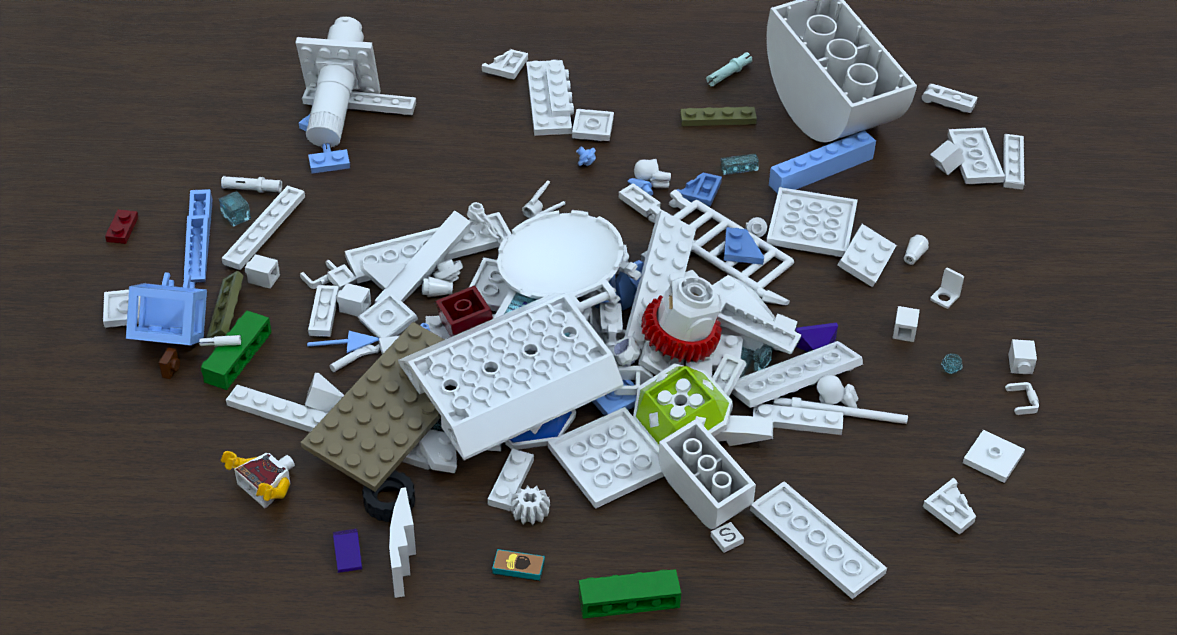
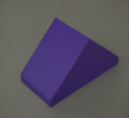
(347, 550)

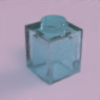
(234, 208)

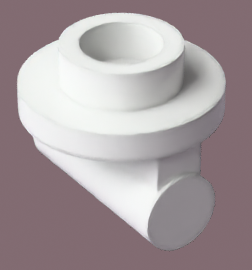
(757, 226)

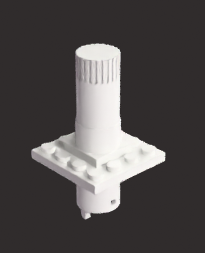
(335, 70)

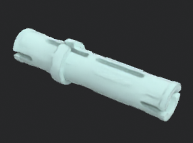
(734, 65)

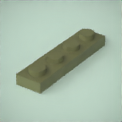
(718, 116)
(225, 305)

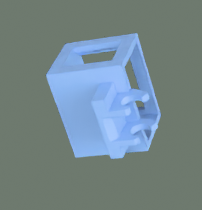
(167, 312)

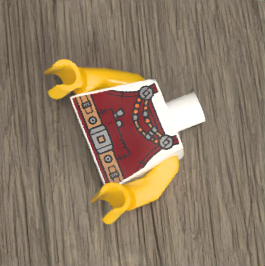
(261, 476)

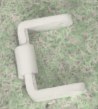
(320, 281)
(1031, 396)

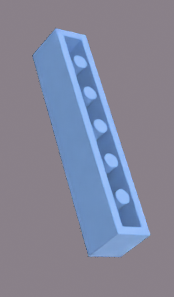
(823, 162)

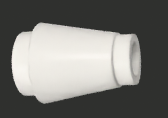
(916, 248)
(436, 287)

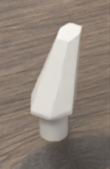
(771, 297)

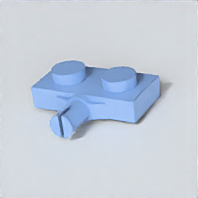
(329, 160)

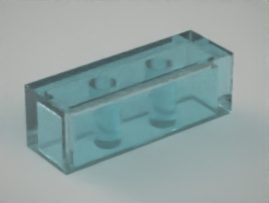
(739, 164)

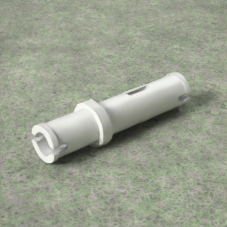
(260, 184)

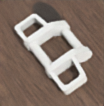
(635, 373)

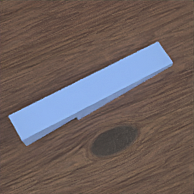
(198, 235)

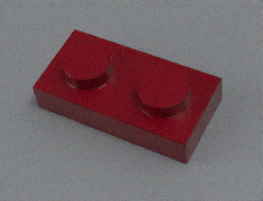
(121, 226)

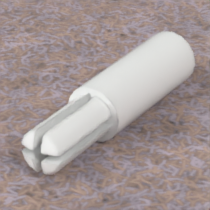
(221, 341)

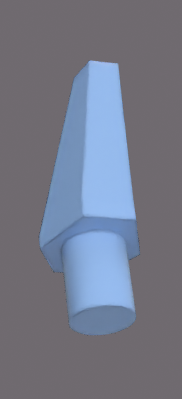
(644, 185)

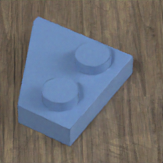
(702, 188)
(741, 247)

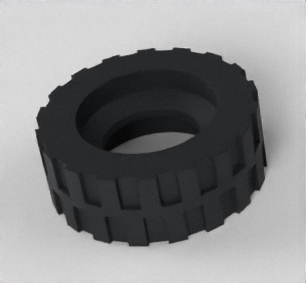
(382, 510)

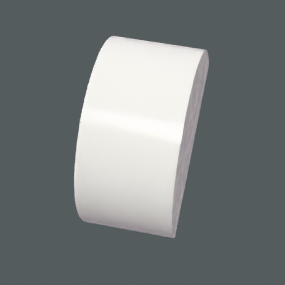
(833, 70)

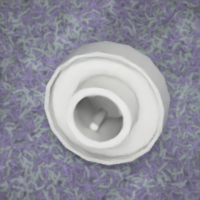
(448, 270)

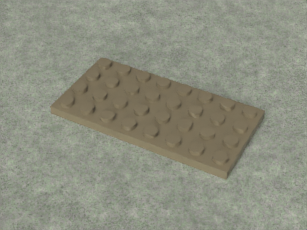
(377, 417)

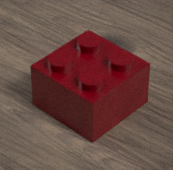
(463, 310)

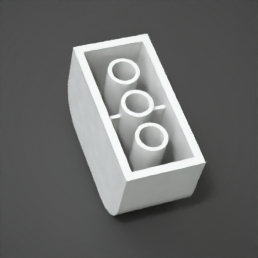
(705, 475)

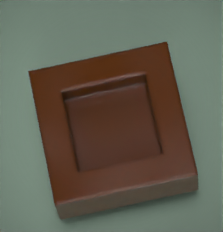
(169, 363)

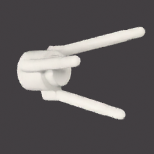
(535, 207)

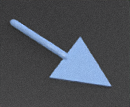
(354, 341)

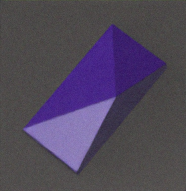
(816, 336)

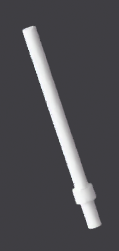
(847, 411)

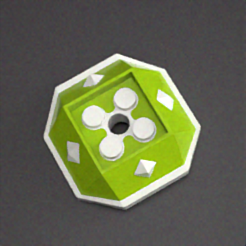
(659, 399)

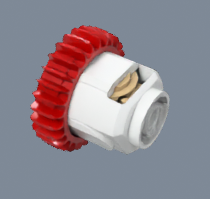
(684, 320)

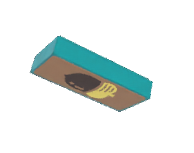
(518, 564)

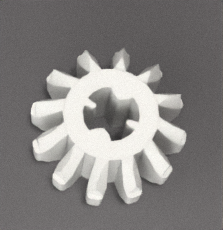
(530, 505)

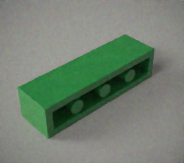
(229, 361)
(629, 593)

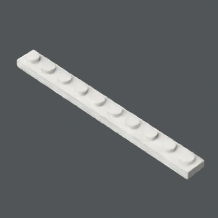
(294, 415)

